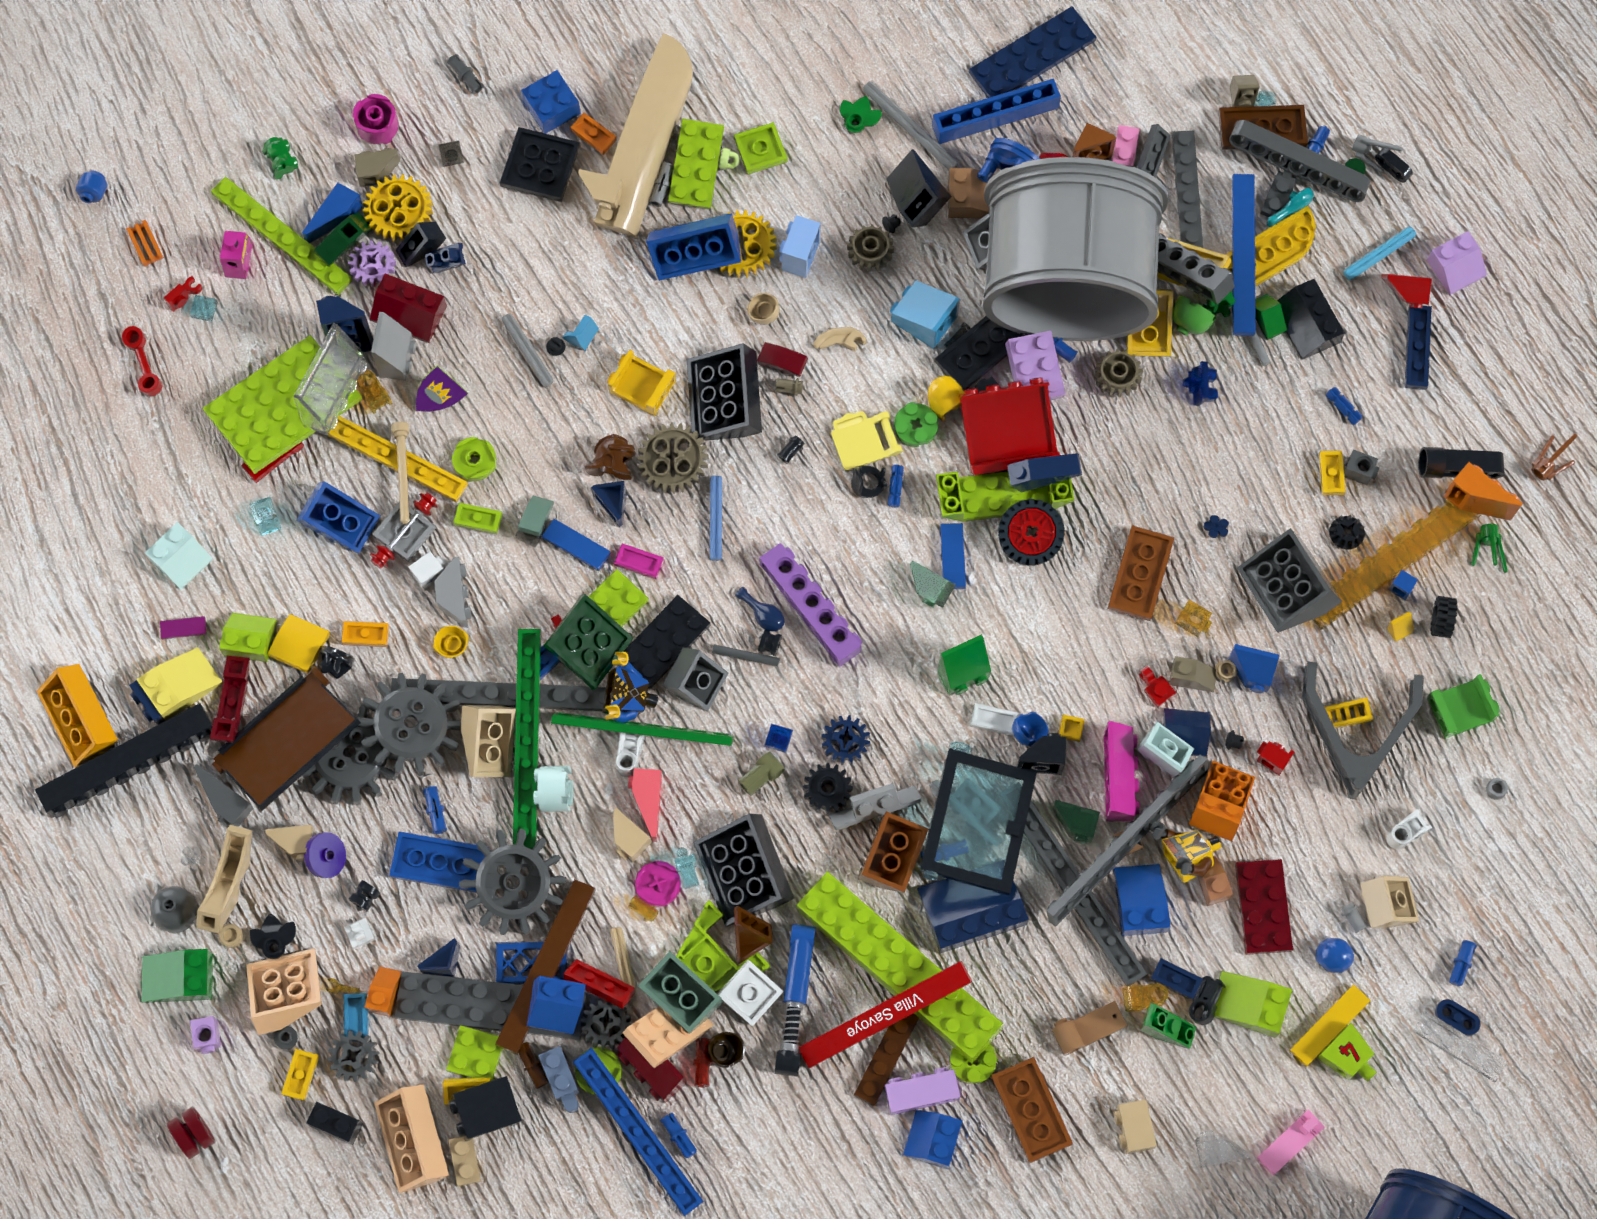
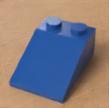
(338, 517)
(1141, 900)

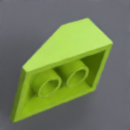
(1252, 1003)

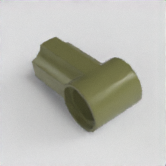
(766, 769)

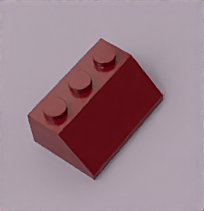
(410, 306)
(663, 1079)

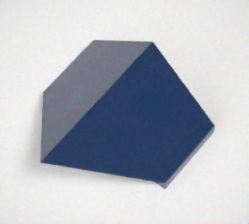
(612, 498)
(442, 961)

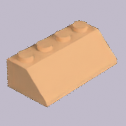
(411, 1138)

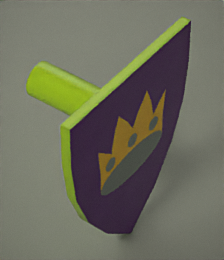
(438, 391)

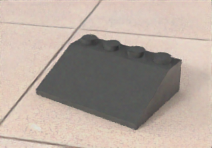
(1288, 582)

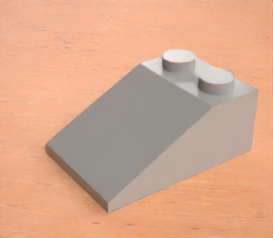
(392, 348)

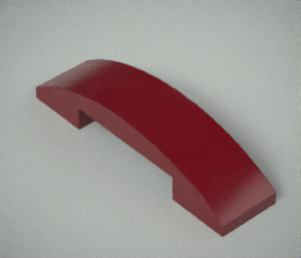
(232, 699)

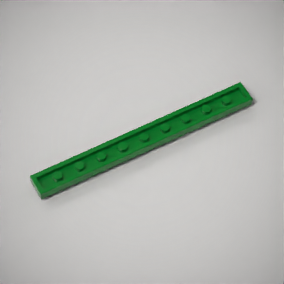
(527, 734)

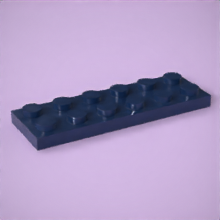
(1033, 54)

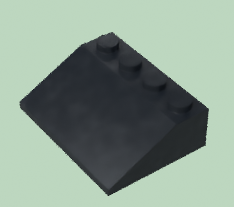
(724, 393)
(743, 868)

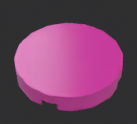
(658, 883)

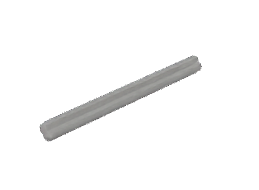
(910, 125)

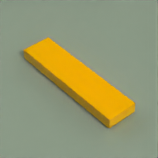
(1329, 1025)

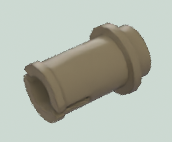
(789, 386)

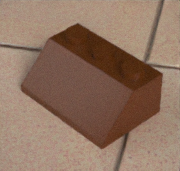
(893, 853)

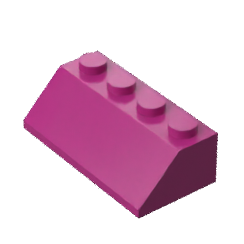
(1119, 772)

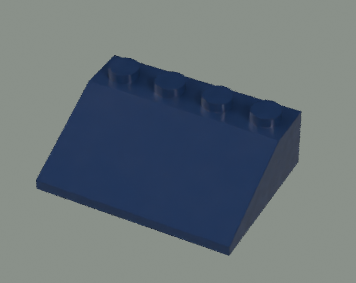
(968, 913)

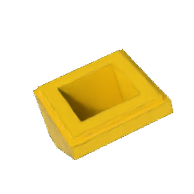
(1401, 626)

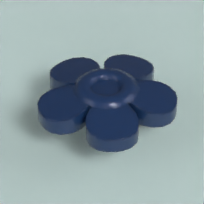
(1216, 527)

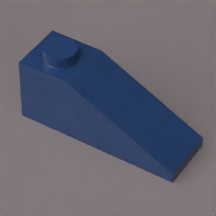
(1043, 471)

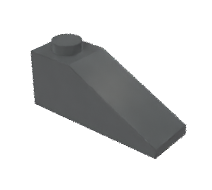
(226, 803)

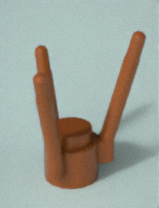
(1544, 468)

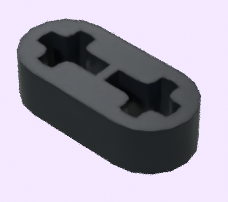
(1393, 165)

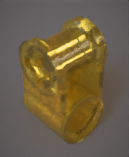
(374, 394)
(1139, 996)

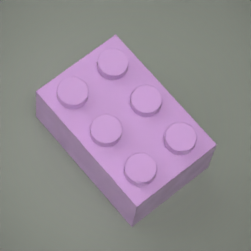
(1036, 357)

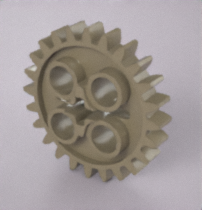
(652, 459)

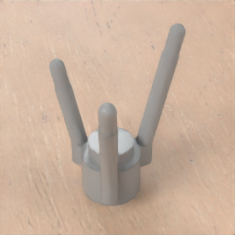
(1363, 145)

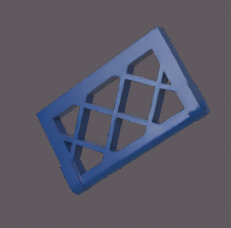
(520, 947)

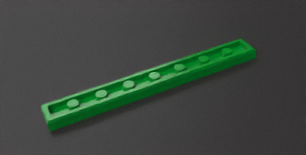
(643, 729)

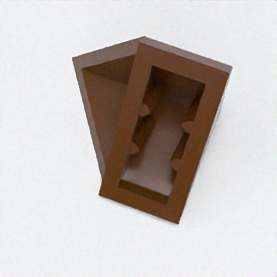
(751, 934)

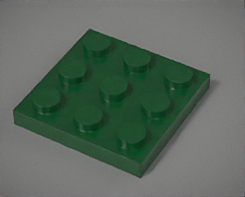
(588, 641)

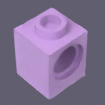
(201, 1025)

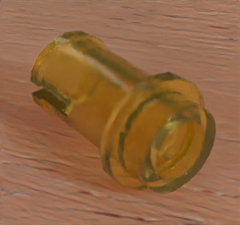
(644, 909)

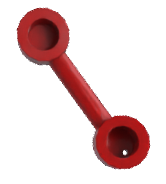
(135, 340)

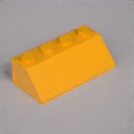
(76, 714)

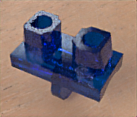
(1198, 383)

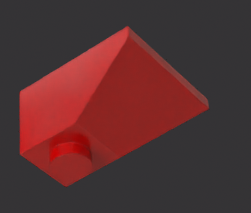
(1410, 288)

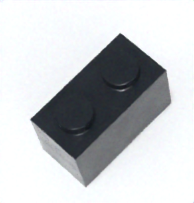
(334, 1123)

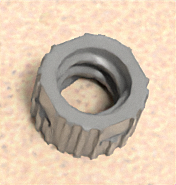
(1496, 781)

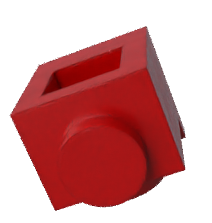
(1274, 756)

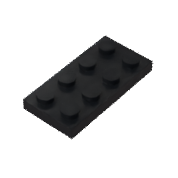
(975, 352)
(663, 639)

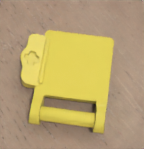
(859, 441)

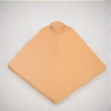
(283, 990)

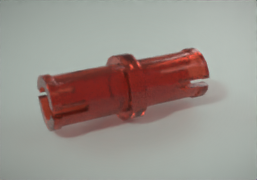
(702, 1063)

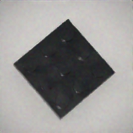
(539, 164)

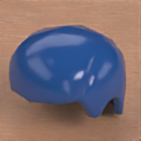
(1029, 728)
(1334, 955)

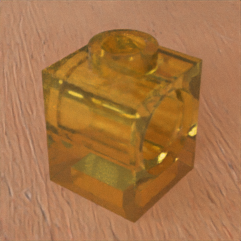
(1194, 609)

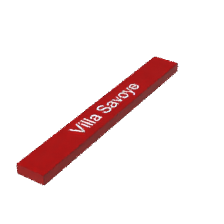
(885, 1014)

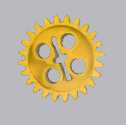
(397, 206)
(761, 240)

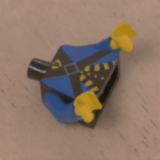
(626, 692)

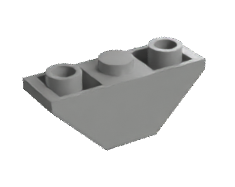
(452, 592)

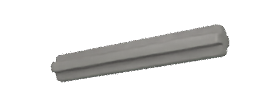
(527, 350)

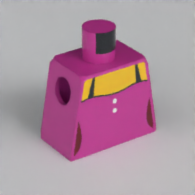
(236, 249)

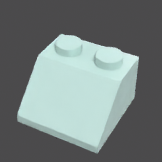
(178, 556)
(1165, 750)

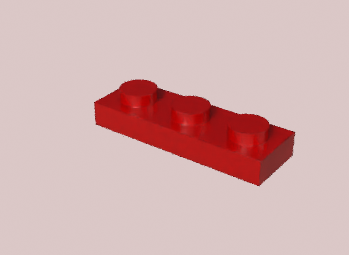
(600, 983)

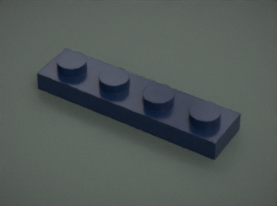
(1418, 347)

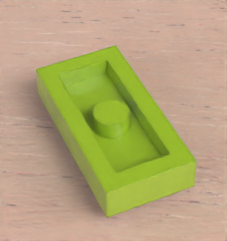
(477, 518)

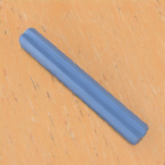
(715, 518)

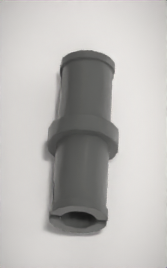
(465, 74)

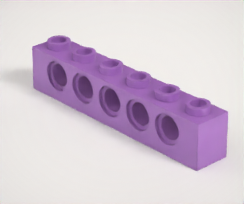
(839, 651)

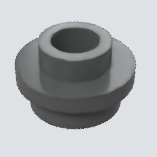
(285, 1045)

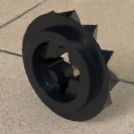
(1347, 542)

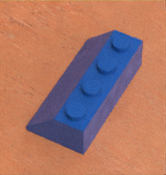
(694, 247)

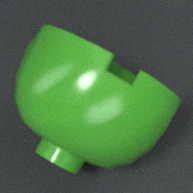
(1191, 317)

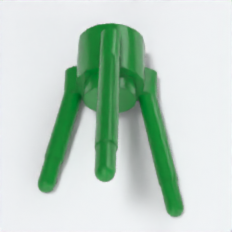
(1490, 537)

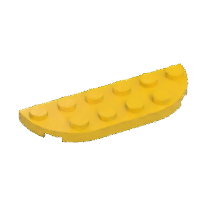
(1282, 245)

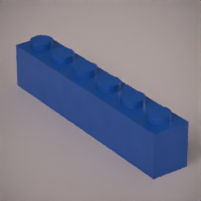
(996, 111)

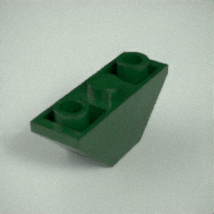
(342, 238)

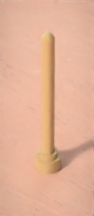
(400, 431)

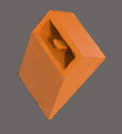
(1482, 495)
(1222, 801)

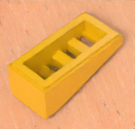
(1349, 704)

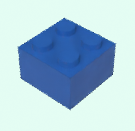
(550, 102)

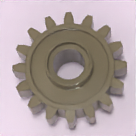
(870, 237)
(1118, 383)

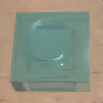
(203, 308)

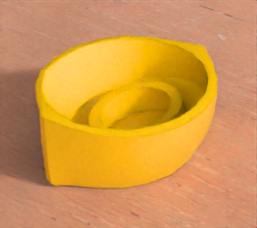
(450, 641)

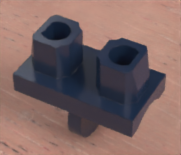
(445, 258)

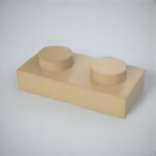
(464, 1161)

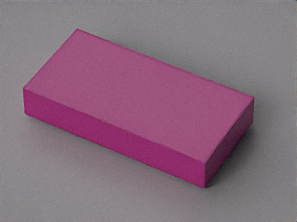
(639, 561)

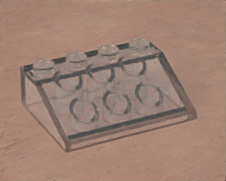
(329, 381)

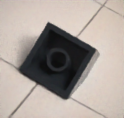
(1045, 755)

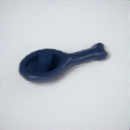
(766, 614)

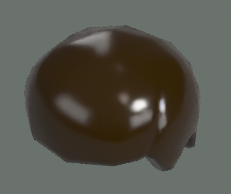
(725, 1049)

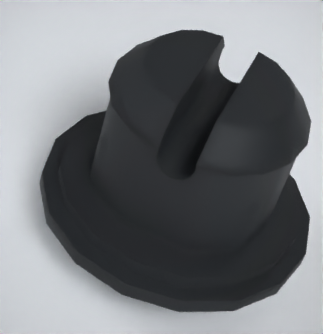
(891, 223)
(555, 346)
(1234, 740)

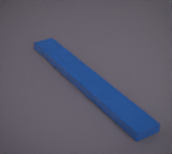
(1243, 254)
(638, 1132)

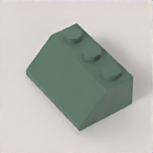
(680, 993)

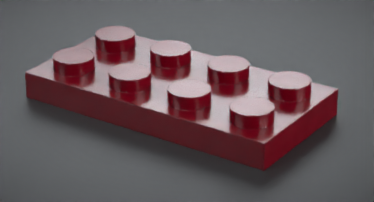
(1263, 907)

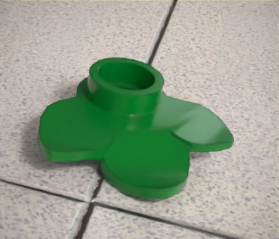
(860, 113)

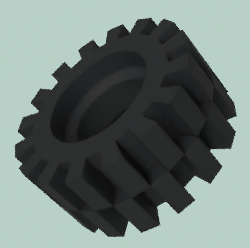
(1444, 617)

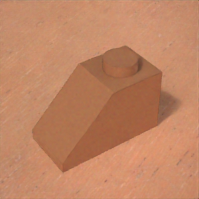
(1215, 884)

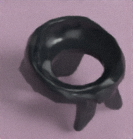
(857, 481)
(335, 661)

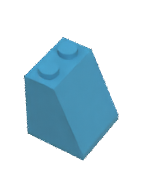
(925, 312)

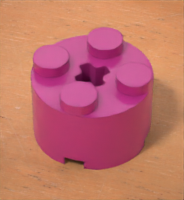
(376, 119)

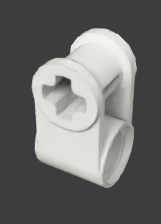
(629, 749)
(1410, 827)

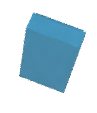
(355, 1014)

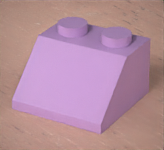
(1458, 263)

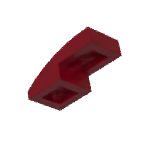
(782, 358)

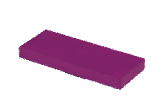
(183, 627)

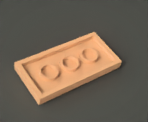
(660, 1036)

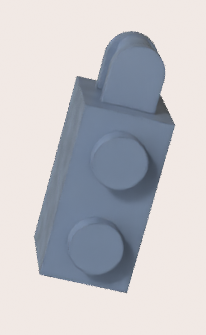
(560, 1078)

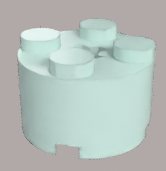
(554, 788)

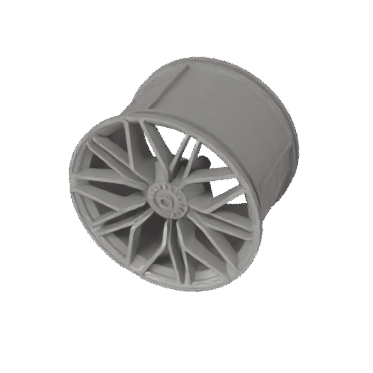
(1073, 248)

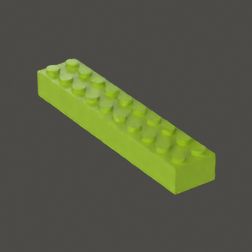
(896, 964)

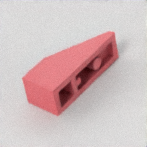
(647, 794)

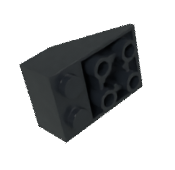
(916, 190)

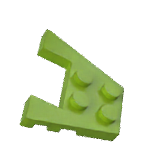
(704, 955)

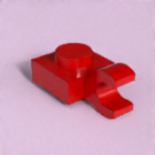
(180, 294)
(1158, 689)

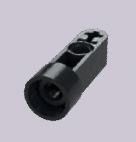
(1441, 462)

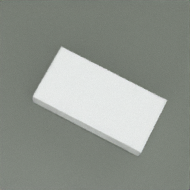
(993, 719)

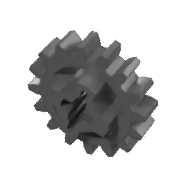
(595, 1023)
(358, 1065)

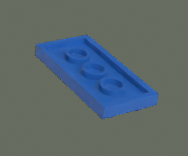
(433, 861)

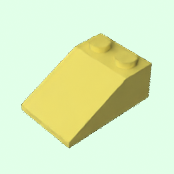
(179, 682)

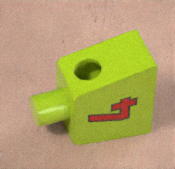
(1349, 1055)

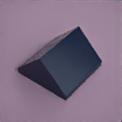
(1191, 727)

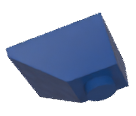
(1254, 667)

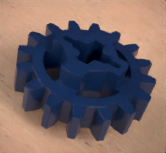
(837, 738)

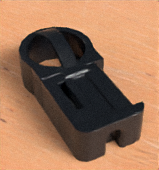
(1208, 996)

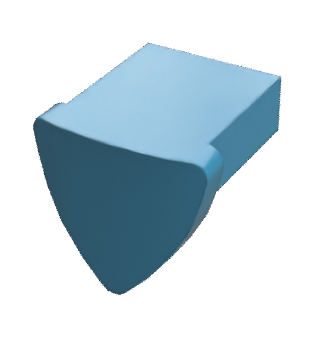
(582, 334)

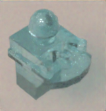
(686, 866)

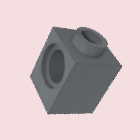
(1352, 471)

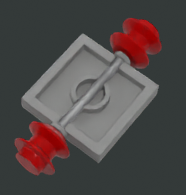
(404, 538)

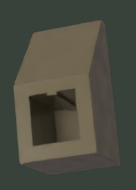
(1244, 90)
(375, 165)

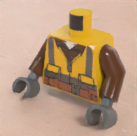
(1186, 852)

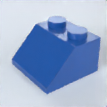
(555, 1004)
(932, 1138)

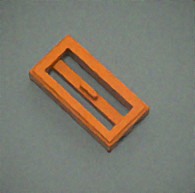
(138, 228)

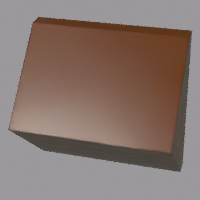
(1094, 143)

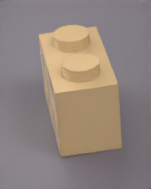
(1135, 1127)

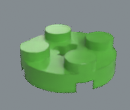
(911, 413)

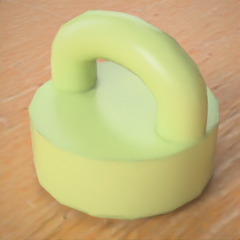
(724, 158)

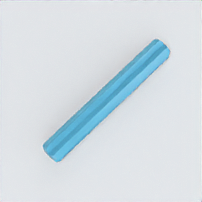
(1379, 253)

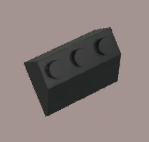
(1310, 319)

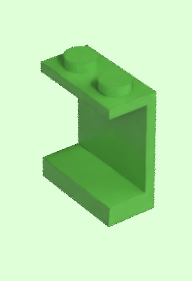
(1463, 707)

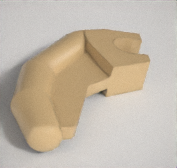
(842, 336)

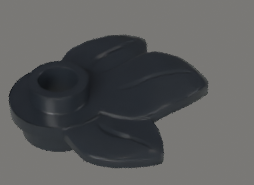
(273, 933)

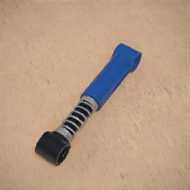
(795, 997)

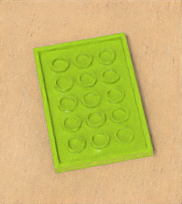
(261, 411)

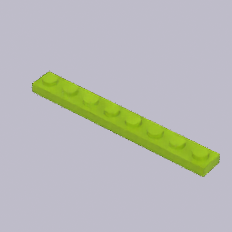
(280, 235)

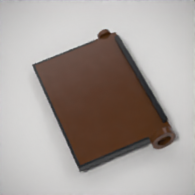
(286, 739)

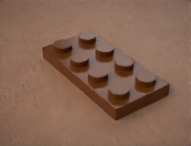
(1141, 573)
(1031, 1110)

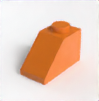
(383, 991)

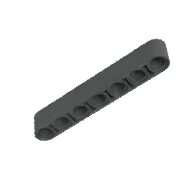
(1299, 161)

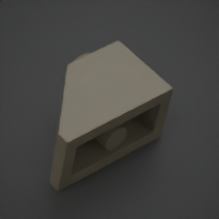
(1192, 674)

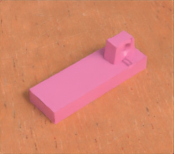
(1290, 1142)

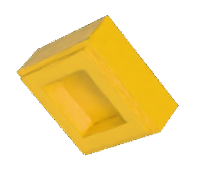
(1071, 727)

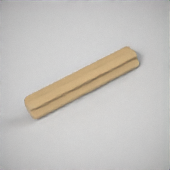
(622, 956)

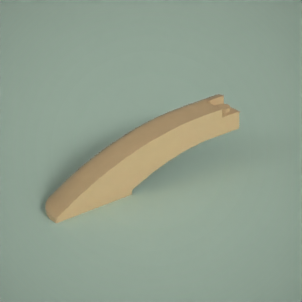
(648, 134)

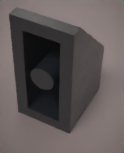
(419, 242)

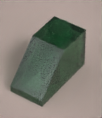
(931, 585)
(1077, 821)

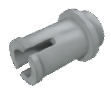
(1354, 917)

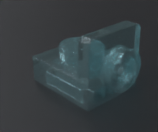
(265, 516)

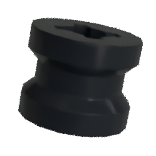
(770, 642)

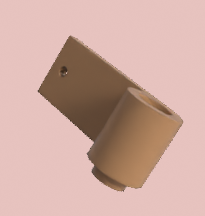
(1088, 1029)

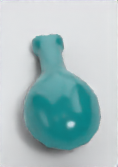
(1297, 202)

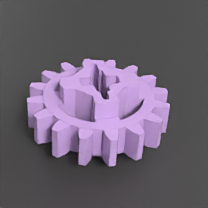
(372, 263)

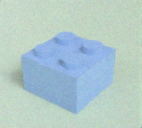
(800, 246)

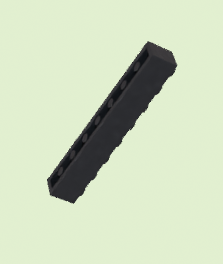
(124, 761)

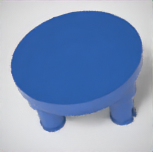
(1004, 154)

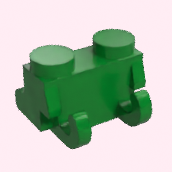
(278, 151)
(1222, 307)

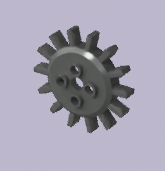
(418, 743)
(354, 773)
(513, 859)

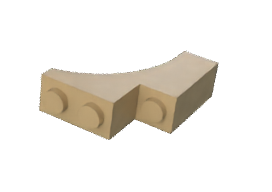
(225, 885)

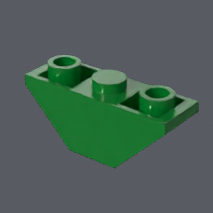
(1167, 1027)

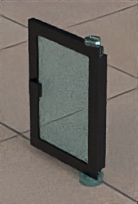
(977, 821)

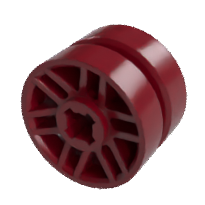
(191, 1132)

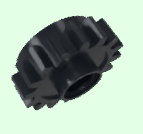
(826, 776)

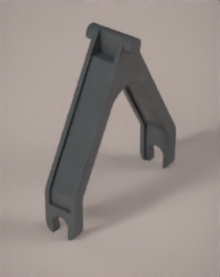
(1354, 769)

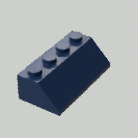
(349, 319)

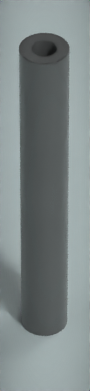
(745, 655)

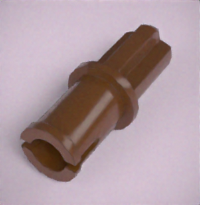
(532, 1066)

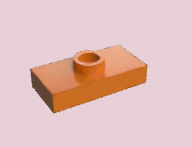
(593, 133)

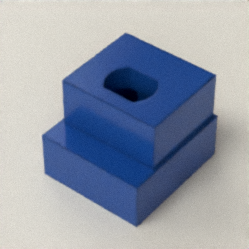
(1403, 585)

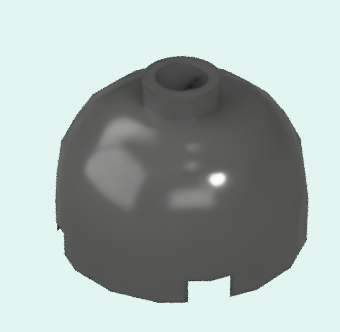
(175, 918)

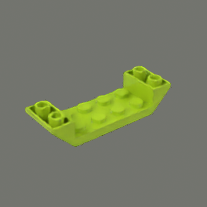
(991, 495)

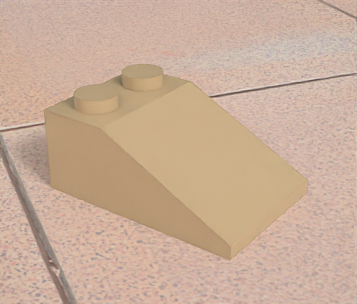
(488, 739)

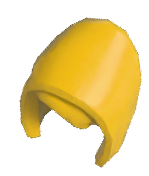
(944, 395)

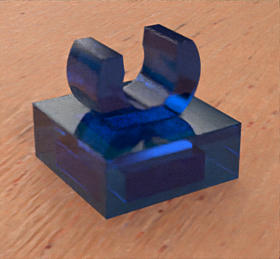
(778, 738)

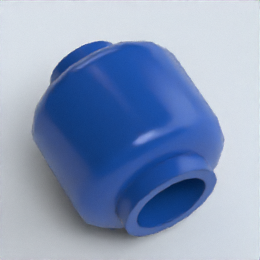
(91, 186)

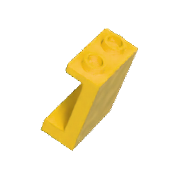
(641, 383)

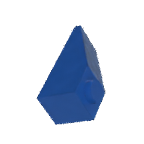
(334, 210)

